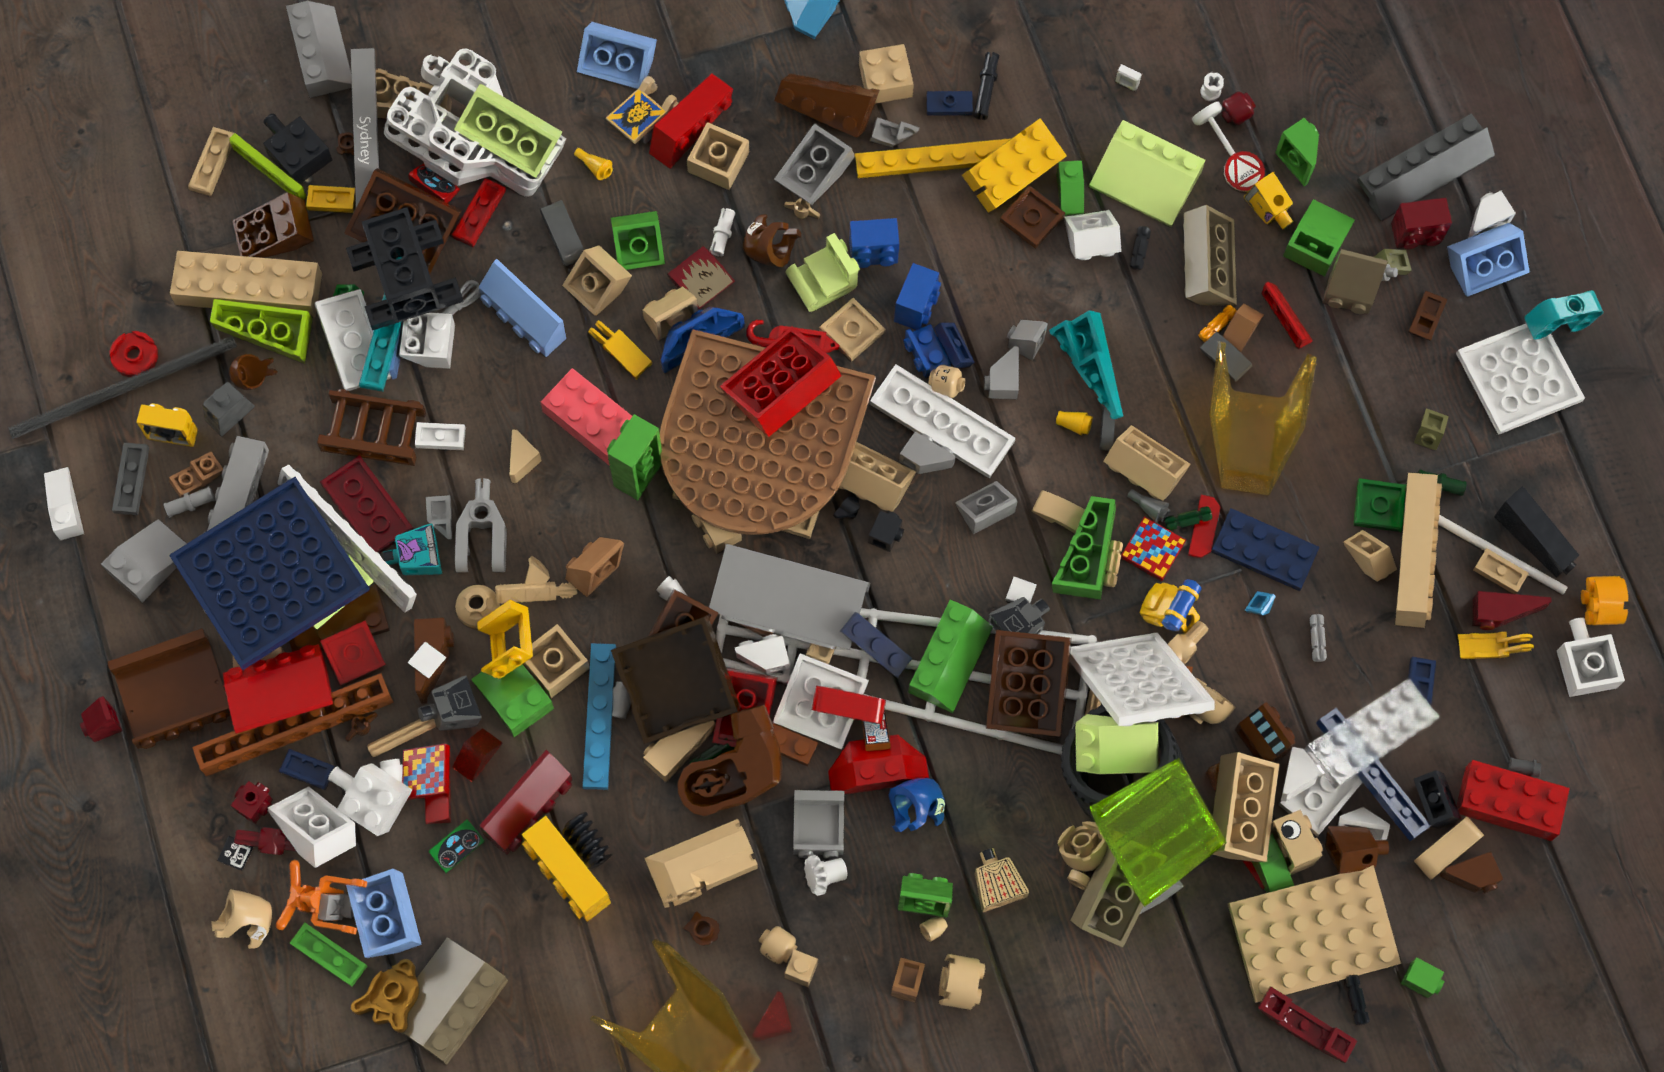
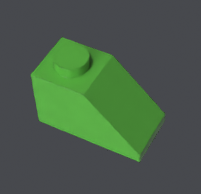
(1070, 187)

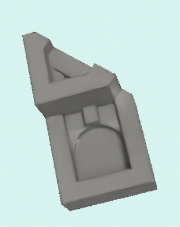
(891, 134)
(440, 514)
(335, 907)

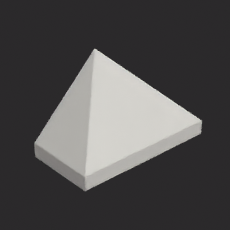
(1364, 818)

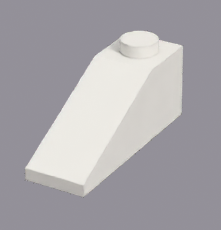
(62, 504)

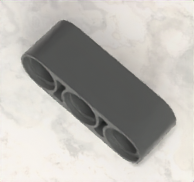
(562, 232)

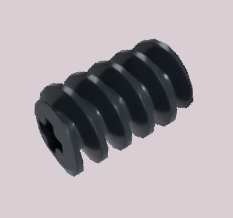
(584, 841)

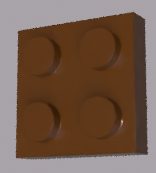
(1032, 217)

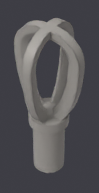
(468, 300)

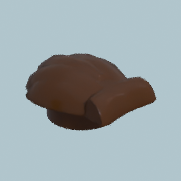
(703, 929)

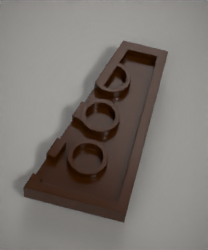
(365, 607)

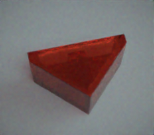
(476, 754)
(775, 1020)

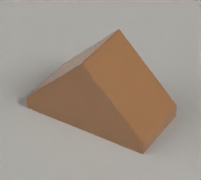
(1242, 326)
(907, 980)

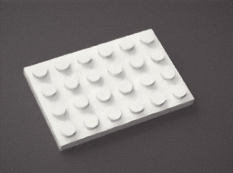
(1140, 679)

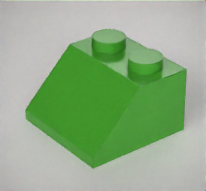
(1299, 149)
(638, 240)

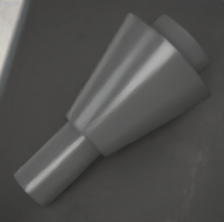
(1154, 508)

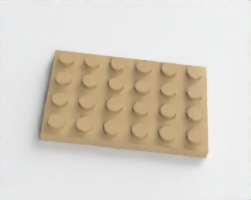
(1314, 933)

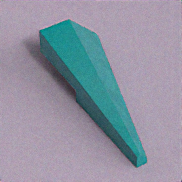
(1088, 348)

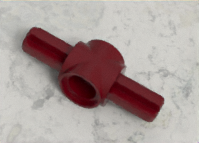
(268, 840)

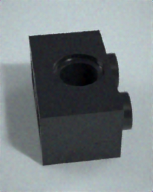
(1437, 799)

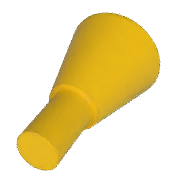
(598, 166)

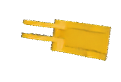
(622, 349)
(1491, 645)

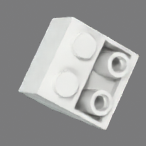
(428, 340)

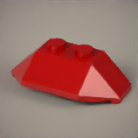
(876, 769)

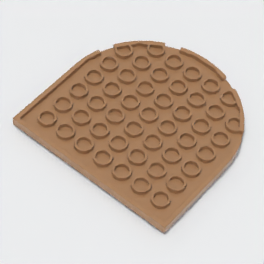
(733, 470)

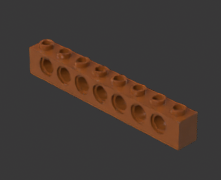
(240, 747)

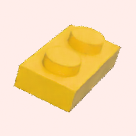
(331, 199)

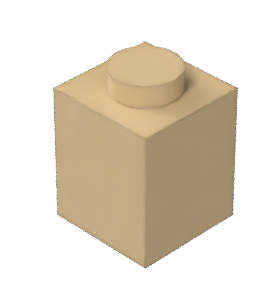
(801, 968)

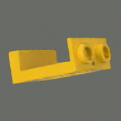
(495, 625)

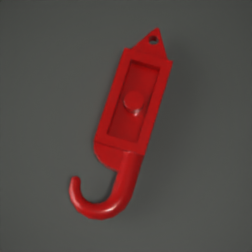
(817, 337)

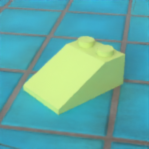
(1115, 749)

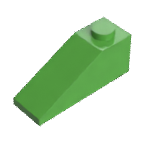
(1274, 872)

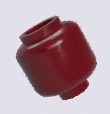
(1238, 108)

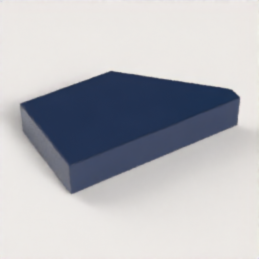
(1422, 676)

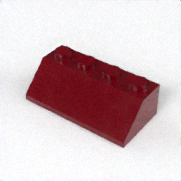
(526, 803)

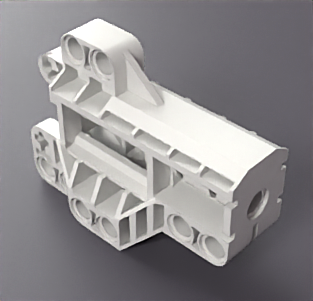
(430, 121)

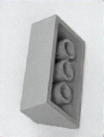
(319, 47)

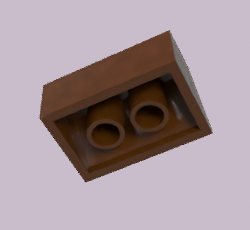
(681, 610)

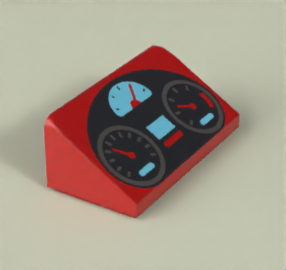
(433, 183)

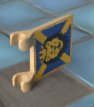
(640, 112)

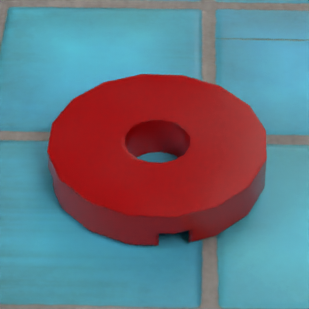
(127, 342)

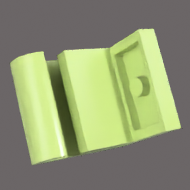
(825, 274)

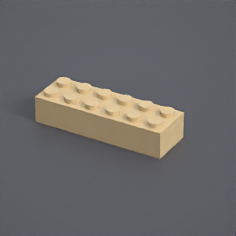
(243, 279)
(1418, 542)

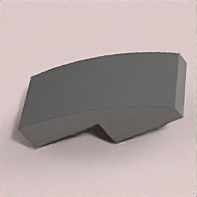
(1236, 361)

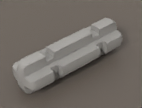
(1318, 638)

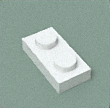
(440, 436)

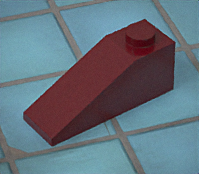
(1498, 609)

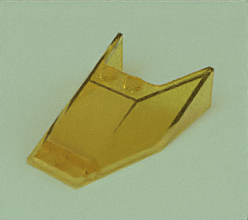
(1255, 430)
(692, 1028)

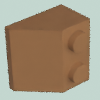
(594, 564)

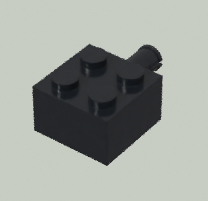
(295, 148)

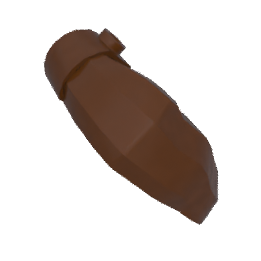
(739, 773)

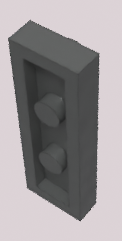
(130, 478)

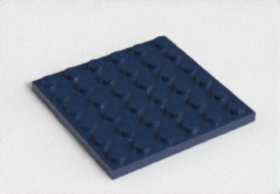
(269, 573)

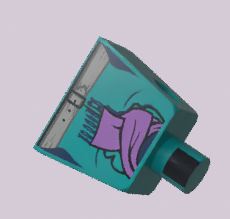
(416, 552)

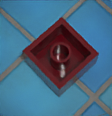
(1421, 223)

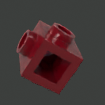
(252, 801)

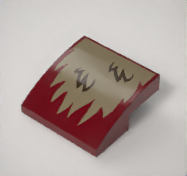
(701, 276)

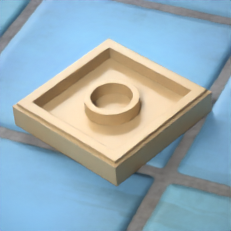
(852, 329)

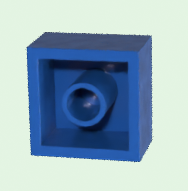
(874, 242)
(917, 297)

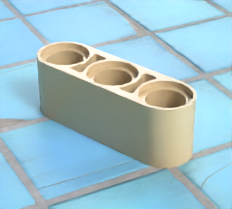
(1448, 848)

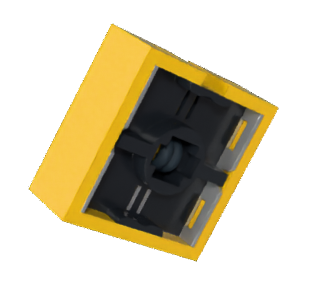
(167, 425)

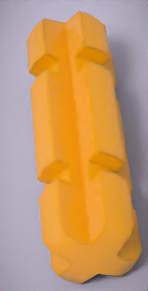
(1217, 323)

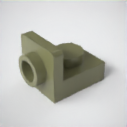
(1396, 259)
(1431, 429)

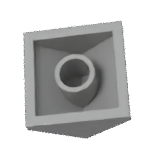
(987, 506)

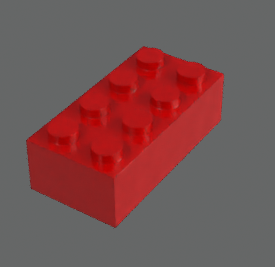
(1512, 800)

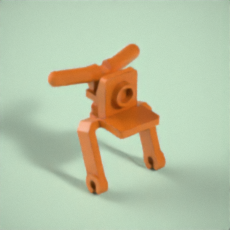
(308, 898)

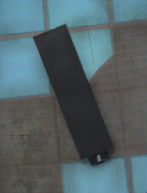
(1537, 532)

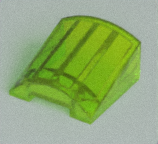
(1158, 829)

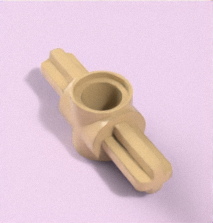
(1185, 644)

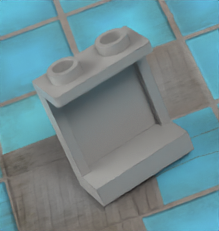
(818, 823)

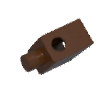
(1353, 848)

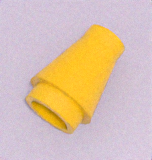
(1075, 421)

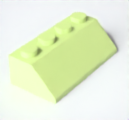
(508, 130)

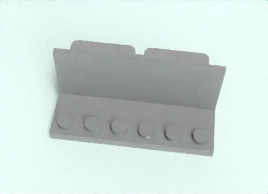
(786, 597)

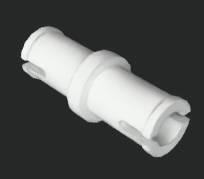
(722, 232)

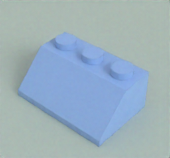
(615, 55)
(1489, 258)
(384, 914)

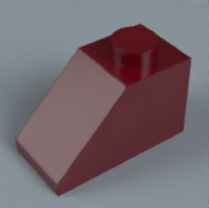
(100, 720)

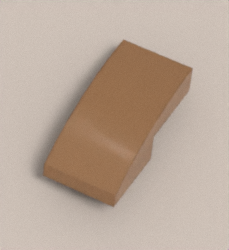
(199, 474)

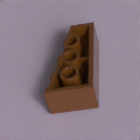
(829, 102)

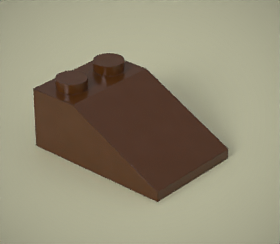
(439, 636)

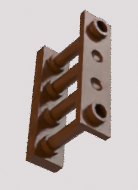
(379, 448)

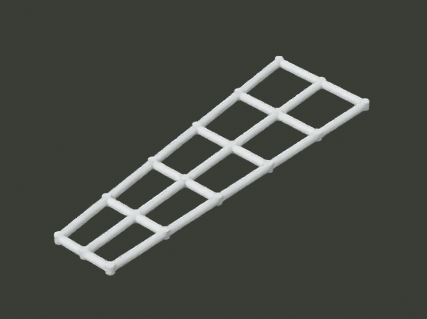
(929, 713)

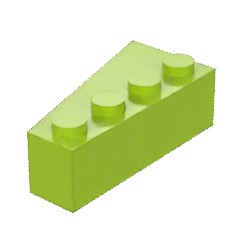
(269, 327)

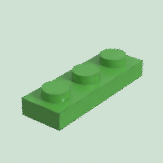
(328, 954)

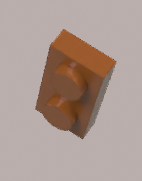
(795, 745)

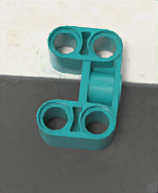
(1574, 310)

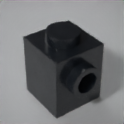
(886, 530)

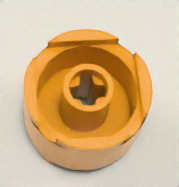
(1605, 600)

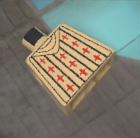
(998, 882)

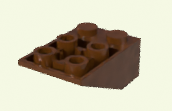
(274, 228)

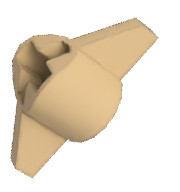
(802, 209)

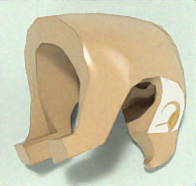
(243, 910)

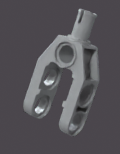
(492, 520)

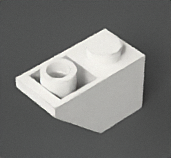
(766, 655)

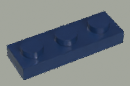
(876, 644)

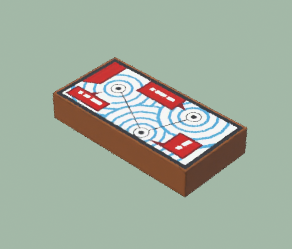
(876, 735)

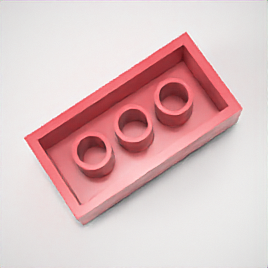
(585, 413)

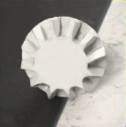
(821, 873)

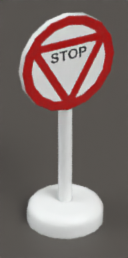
(1242, 168)

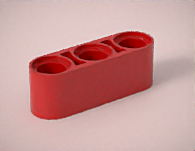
(848, 704)

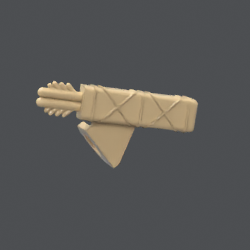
(535, 587)

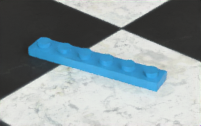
(599, 717)

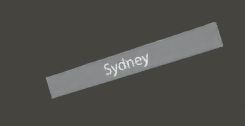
(364, 117)

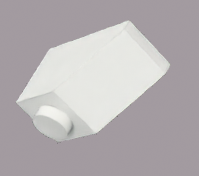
(1491, 213)
(1300, 774)

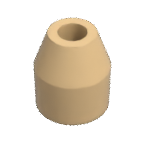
(933, 928)

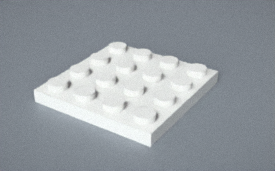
(1519, 377)

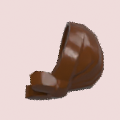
(249, 371)

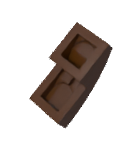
(1427, 315)

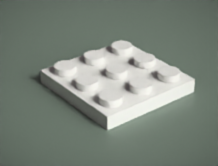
(798, 697)

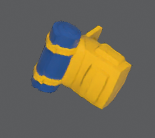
(1170, 605)

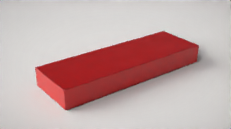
(479, 212)

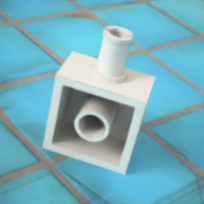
(1589, 663)
(371, 797)

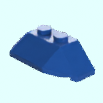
(710, 320)

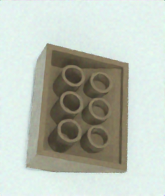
(451, 1000)

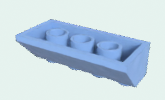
(522, 309)

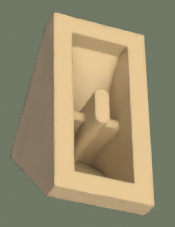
(523, 457)

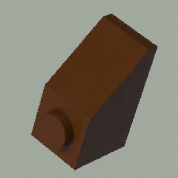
(1475, 874)

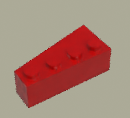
(686, 121)

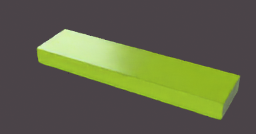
(266, 166)

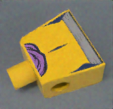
(1270, 201)

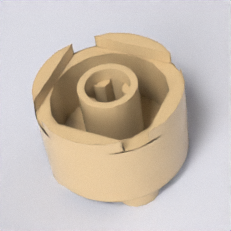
(961, 982)

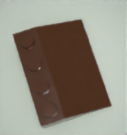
(388, 194)
(1028, 683)

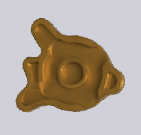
(390, 996)

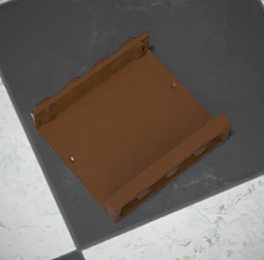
(171, 688)

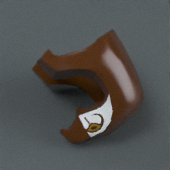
(759, 245)

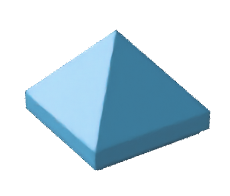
(1260, 603)

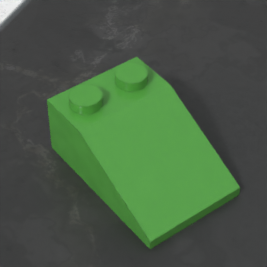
(515, 698)
(925, 895)

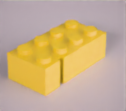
(1014, 165)
(568, 871)

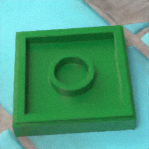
(1380, 505)

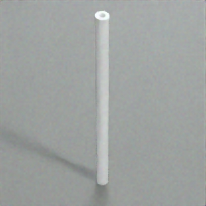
(1483, 544)

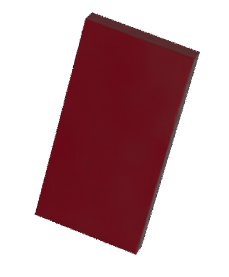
(366, 504)

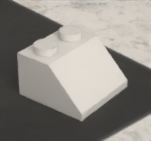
(1093, 234)

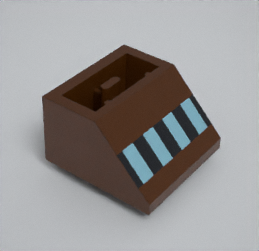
(1266, 734)

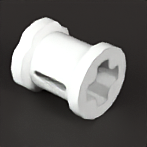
(1212, 86)

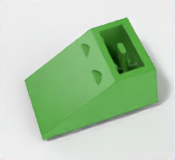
(1318, 237)

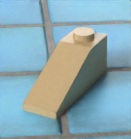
(674, 750)

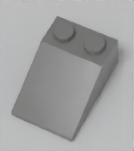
(815, 164)
(144, 560)

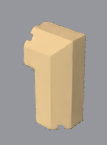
(701, 863)

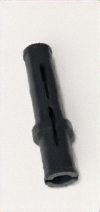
(987, 76)

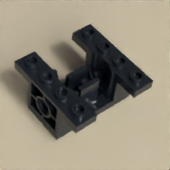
(404, 280)

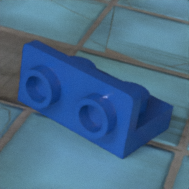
(926, 349)

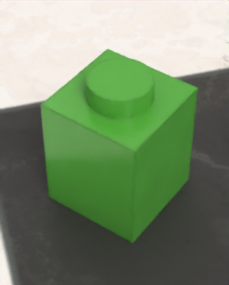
(1423, 978)

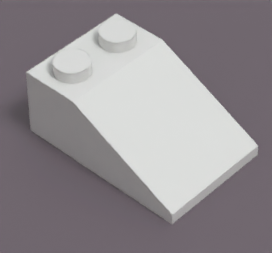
(314, 826)

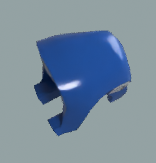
(925, 796)

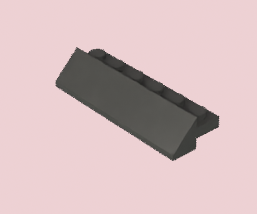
(1427, 166)

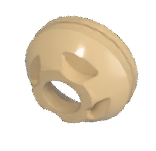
(471, 616)

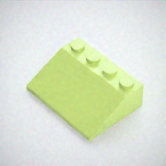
(1147, 173)

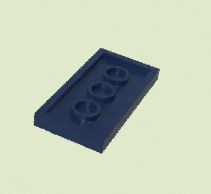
(1265, 549)

